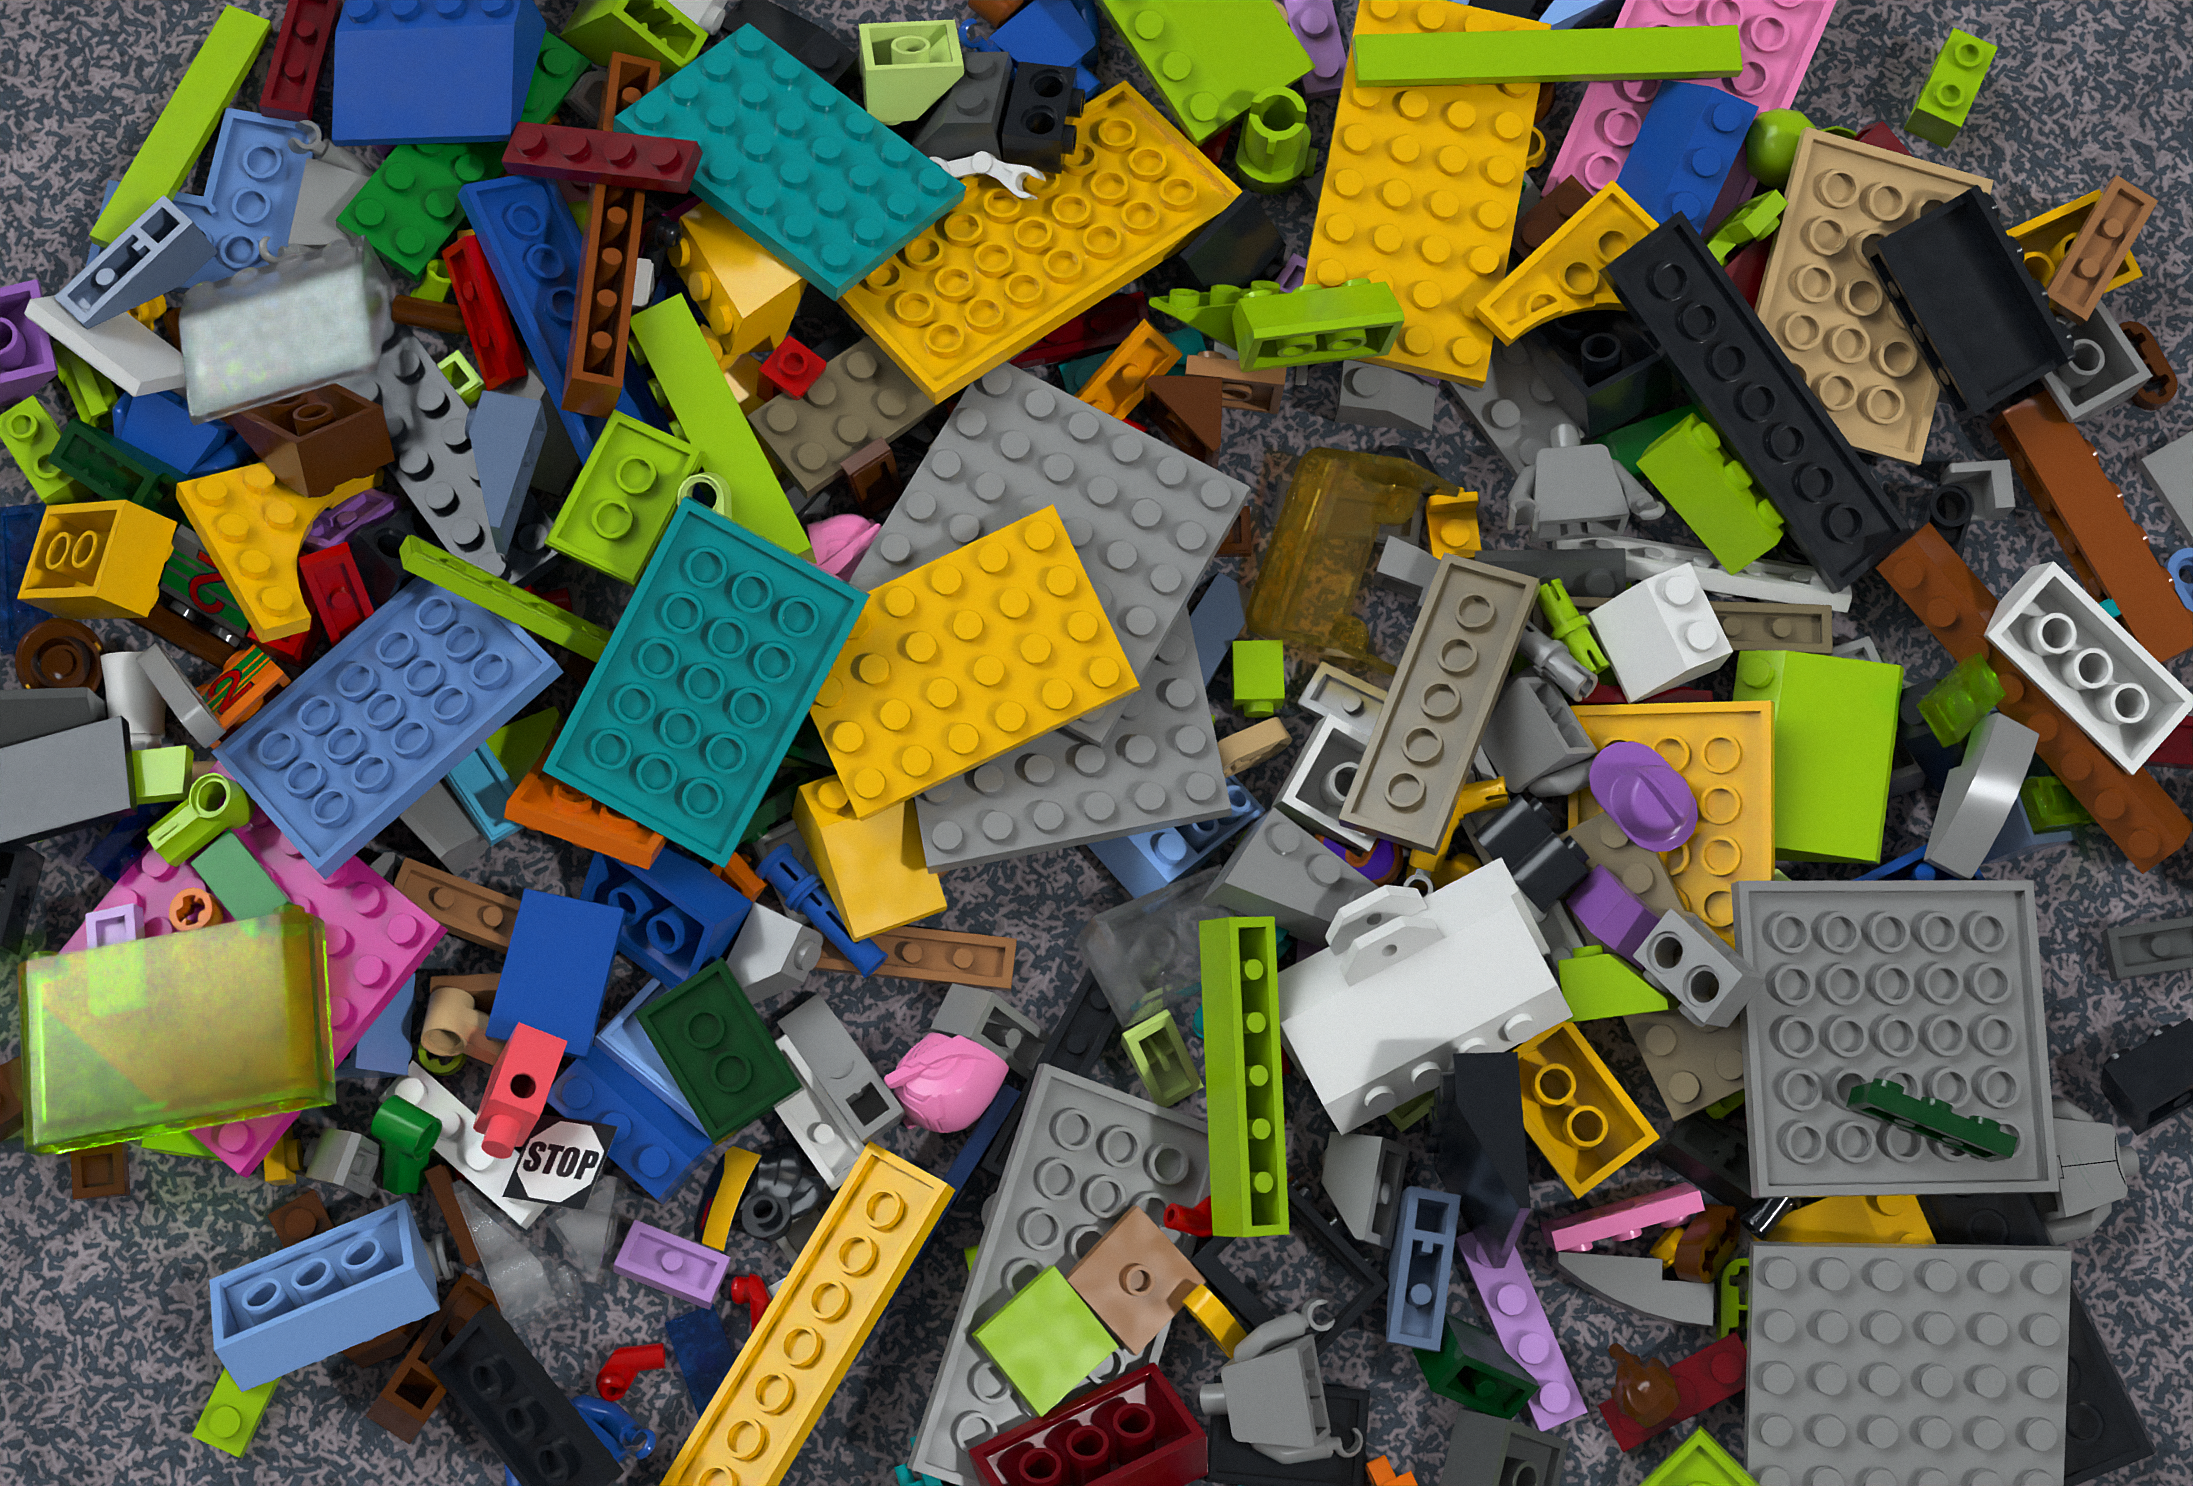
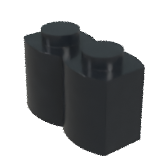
(1533, 853)

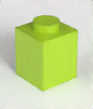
(1257, 677)

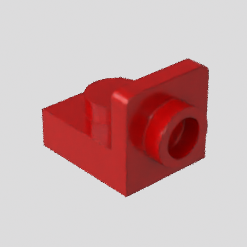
(789, 370)

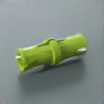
(1570, 626)

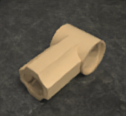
(457, 1027)

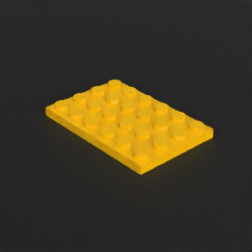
(967, 664)
(1730, 768)

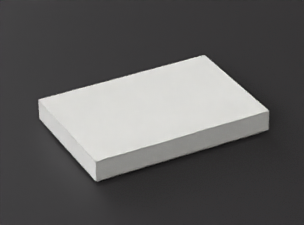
(116, 348)

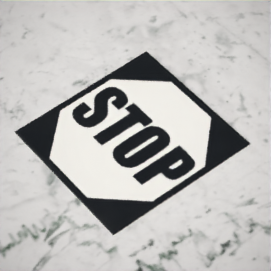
(560, 1162)

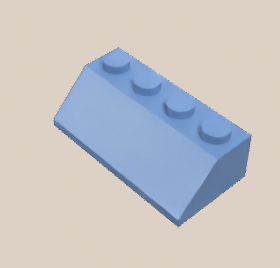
(322, 1296)

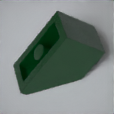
(1476, 1371)

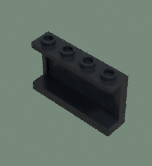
(1970, 303)

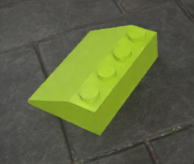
(1209, 56)
(1830, 749)

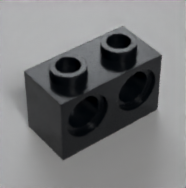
(1041, 117)
(378, 552)

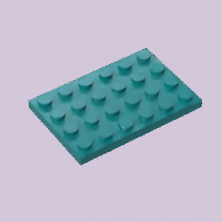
(795, 160)
(705, 681)

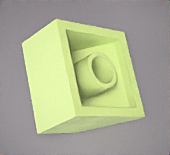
(907, 67)

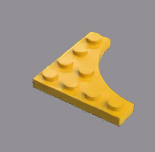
(1565, 269)
(255, 536)

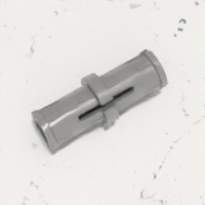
(1553, 661)

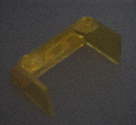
(1324, 548)

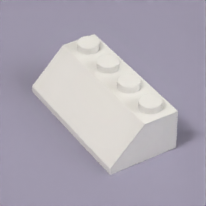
(2088, 665)

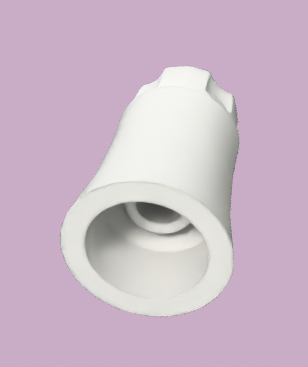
(134, 698)

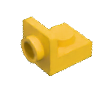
(1453, 524)

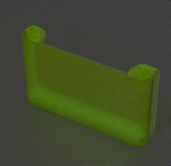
(175, 1032)

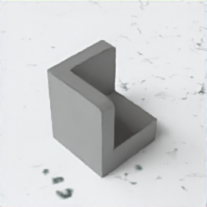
(1988, 483)

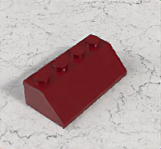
(1112, 1436)

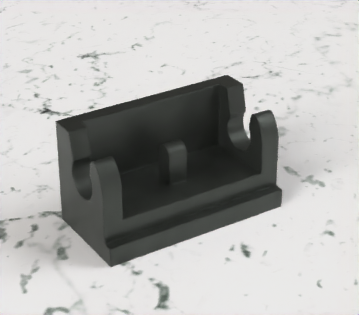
(1711, 1158)

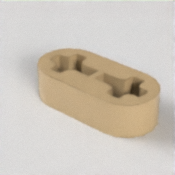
(1253, 746)

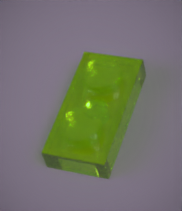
(1961, 699)

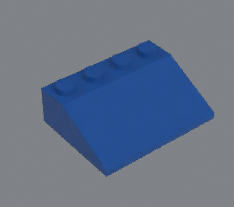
(432, 70)

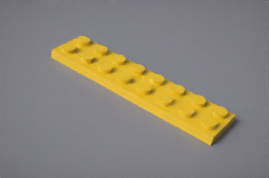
(814, 1325)

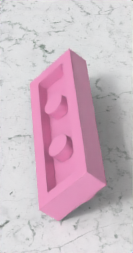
(1623, 1218)

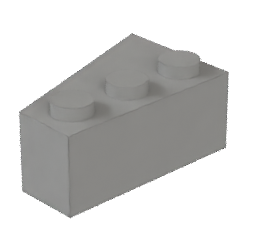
(1287, 876)

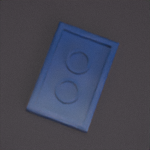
(557, 969)

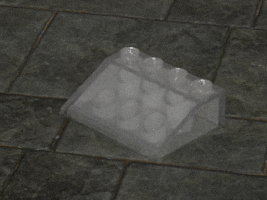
(283, 328)

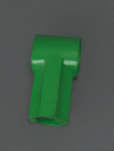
(406, 1142)

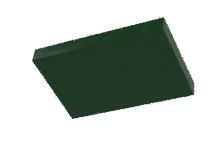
(719, 1051)

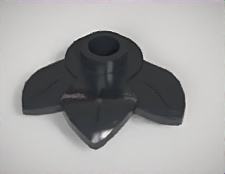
(778, 1186)

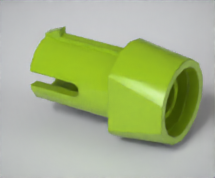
(1275, 142)

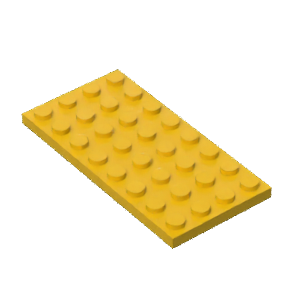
(1425, 192)
(1017, 268)

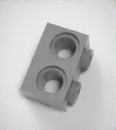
(1702, 960)

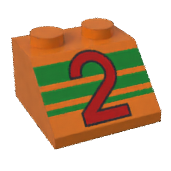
(243, 689)

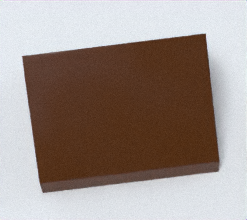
(1187, 413)

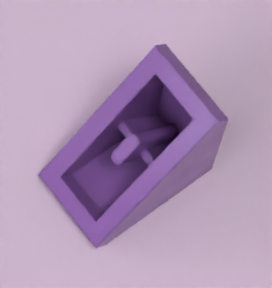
(1613, 913)

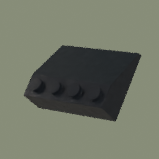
(1482, 1147)

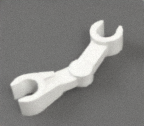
(986, 164)

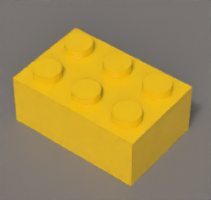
(98, 560)

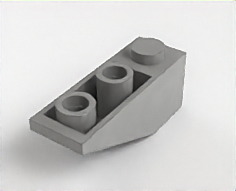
(842, 1069)

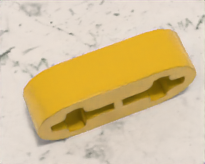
(1214, 1319)

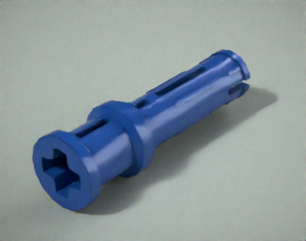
(806, 894)

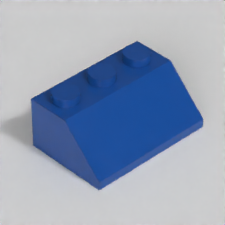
(1685, 151)
(675, 912)
(651, 1137)

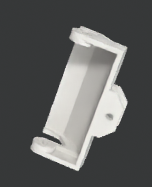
(1412, 987)

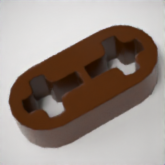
(2157, 365)
(1707, 1243)

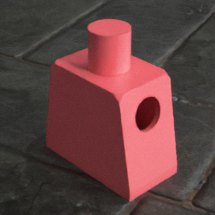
(518, 1089)

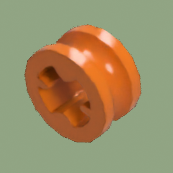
(183, 906)

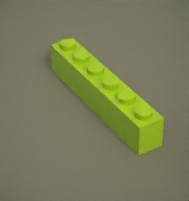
(712, 420)
(1243, 1077)

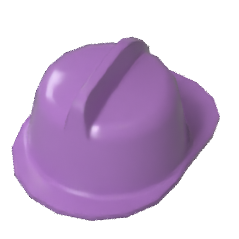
(1644, 796)

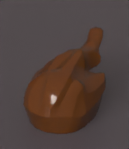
(1643, 1390)

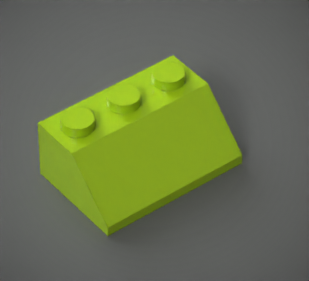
(1316, 325)

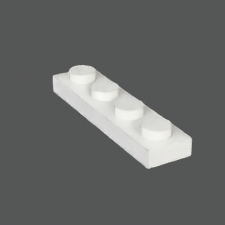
(461, 1143)

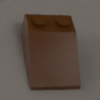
(318, 438)

